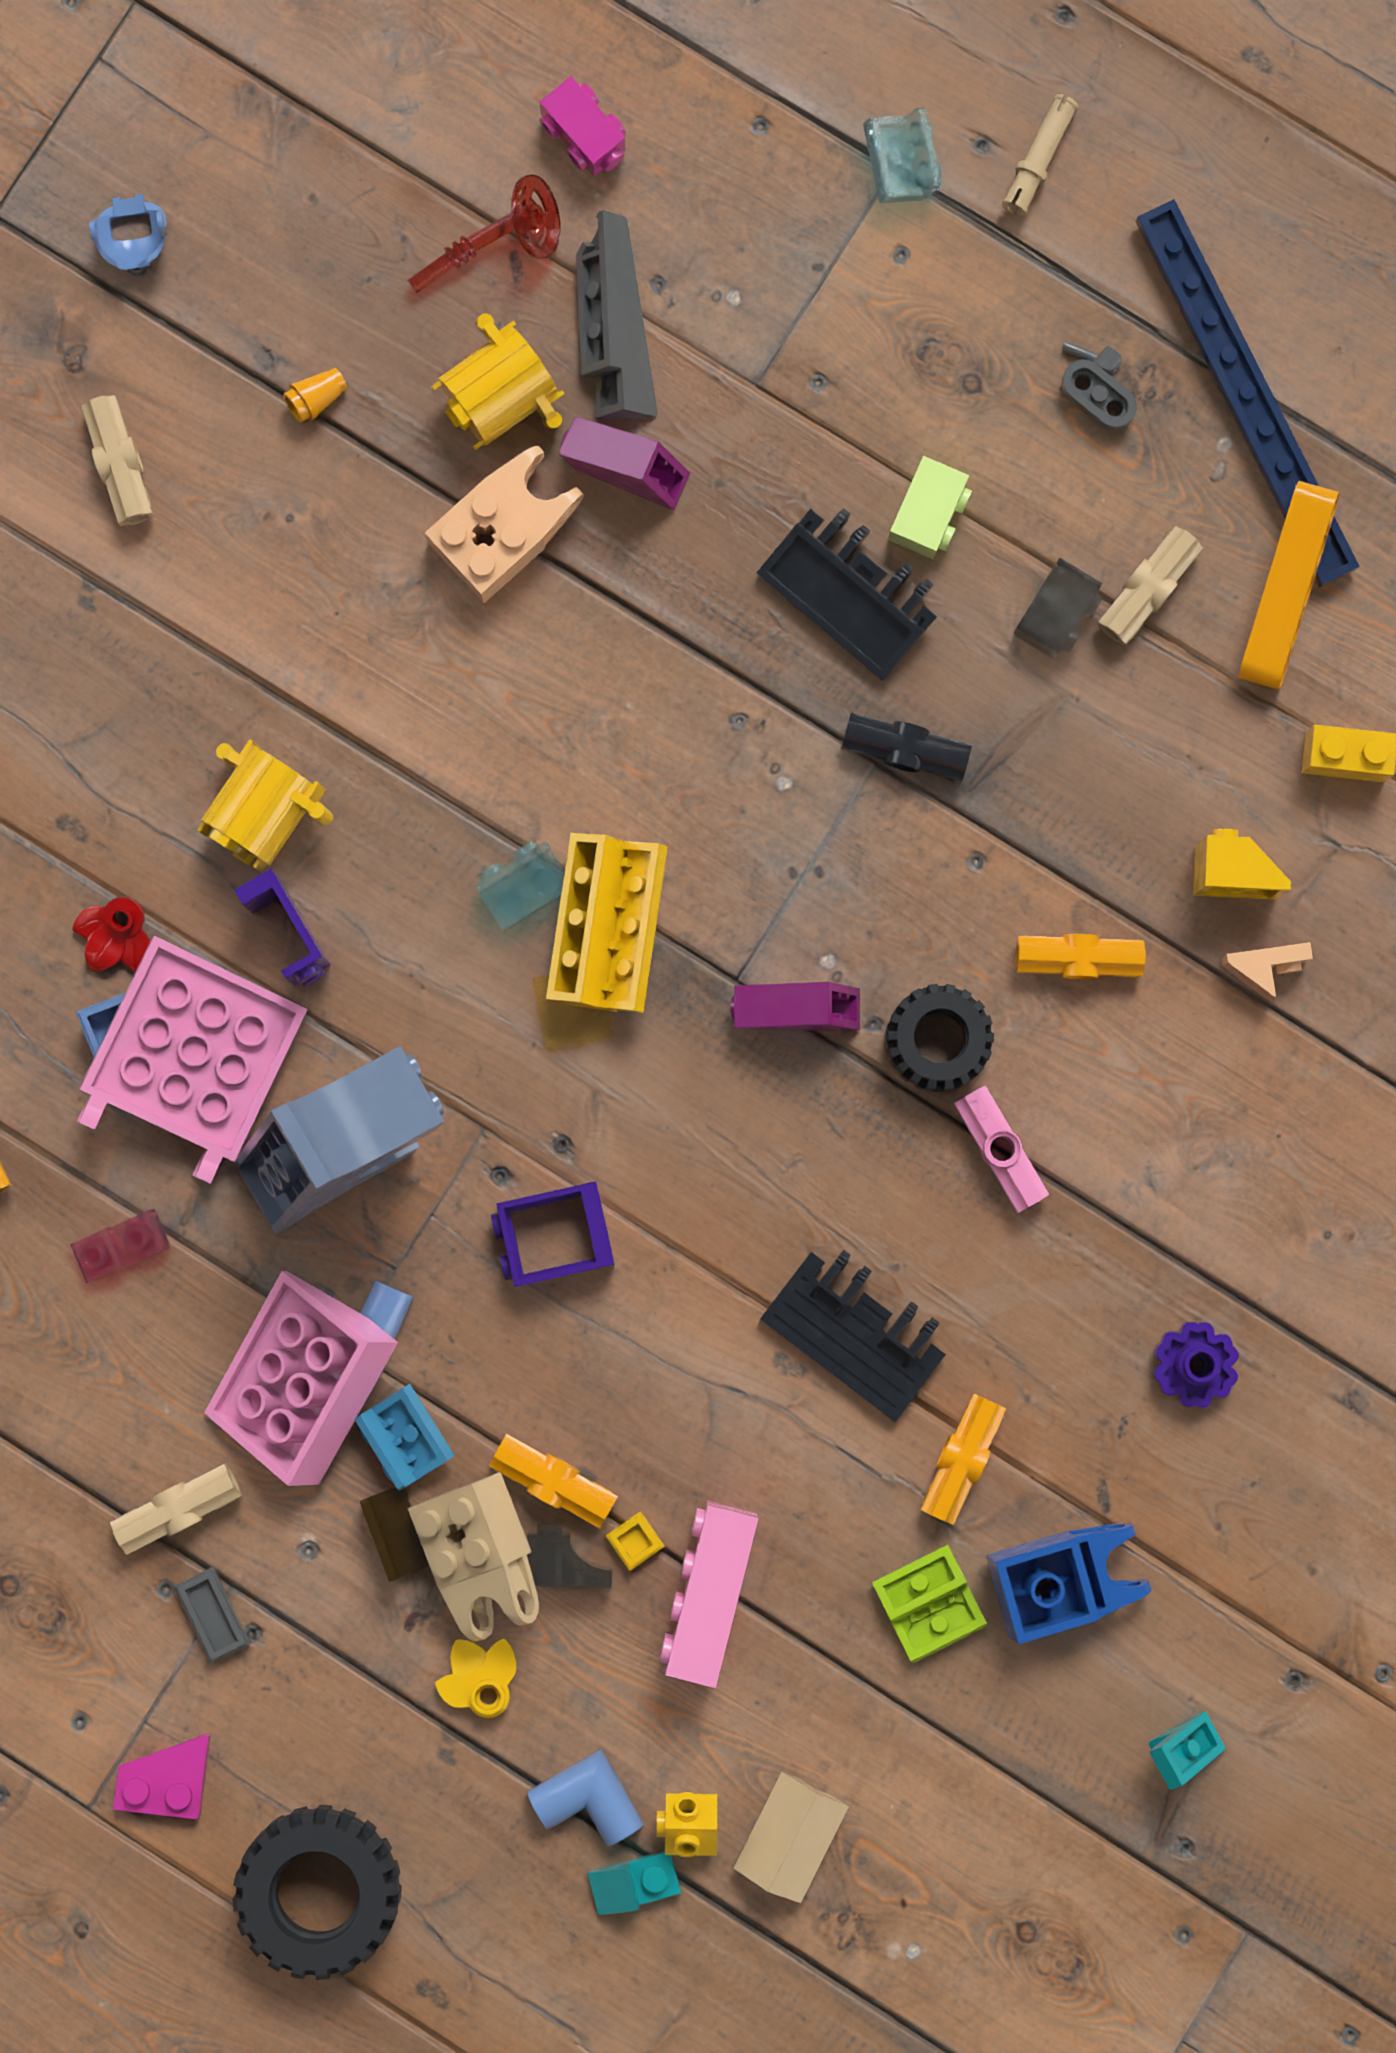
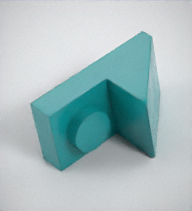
(1186, 1749)
(633, 1883)

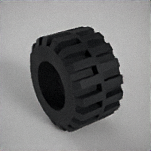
(960, 1007)

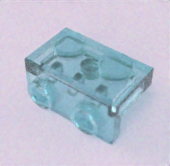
(903, 156)
(522, 885)

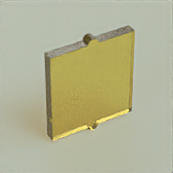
(569, 1024)

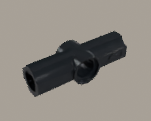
(906, 747)

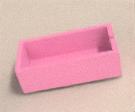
(710, 1595)

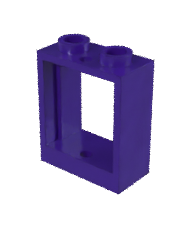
(504, 1227)

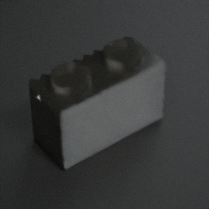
(1058, 609)

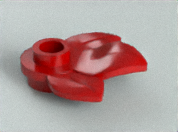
(108, 939)

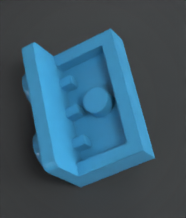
(404, 1437)

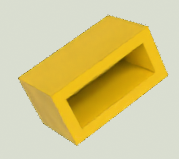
(1349, 753)

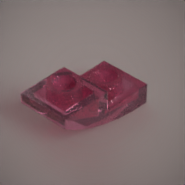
(120, 1246)

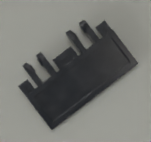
(845, 596)
(850, 1338)

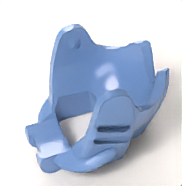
(135, 252)

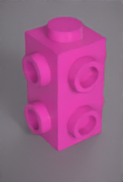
(592, 136)

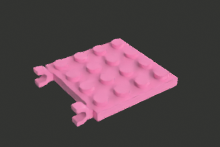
(191, 1052)

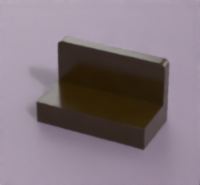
(394, 1532)

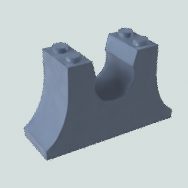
(337, 1138)

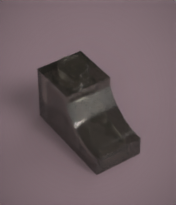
(559, 1564)

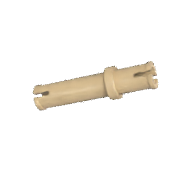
(1032, 170)

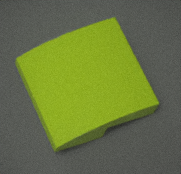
(929, 1604)

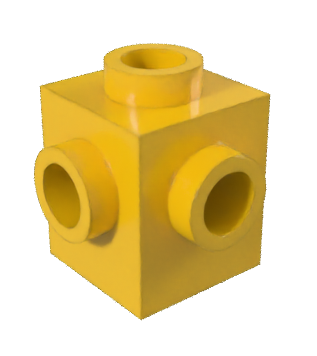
(689, 1824)

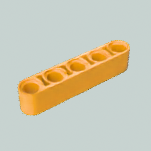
(1288, 585)

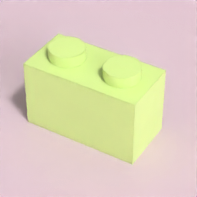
(928, 508)

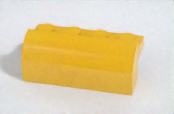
(606, 923)

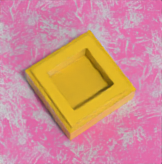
(635, 1540)

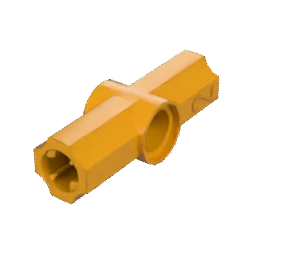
(1080, 956)
(963, 1459)
(553, 1480)

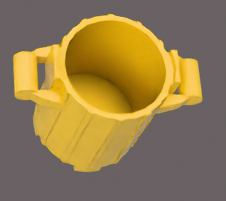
(498, 385)
(260, 805)

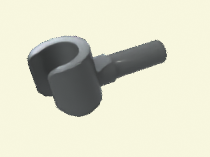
(1108, 358)

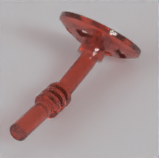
(521, 219)

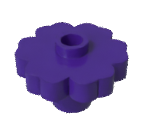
(1215, 1374)

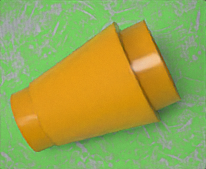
(312, 395)

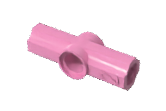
(1015, 1174)

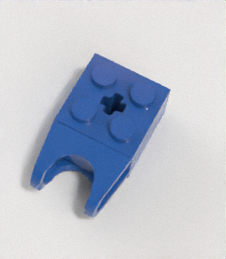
(1077, 1576)

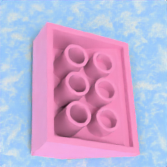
(300, 1380)

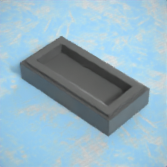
(212, 1614)

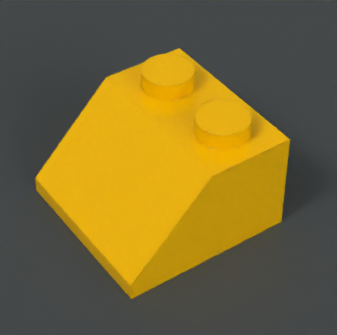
(1236, 868)

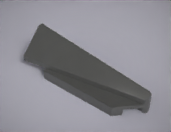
(612, 323)

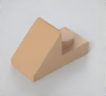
(1256, 966)

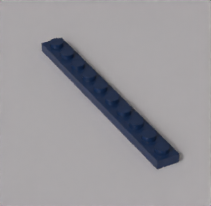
(1236, 371)

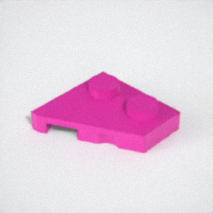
(165, 1781)

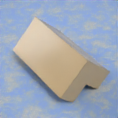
(790, 1838)

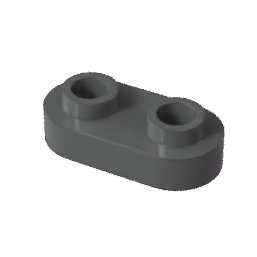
(1101, 393)

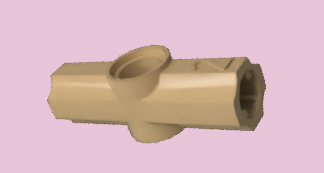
(117, 460)
(1150, 586)
(176, 1509)

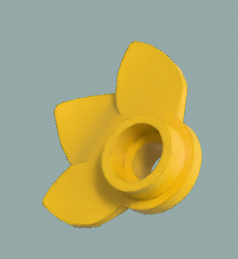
(475, 1671)

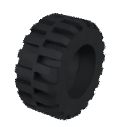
(285, 1941)

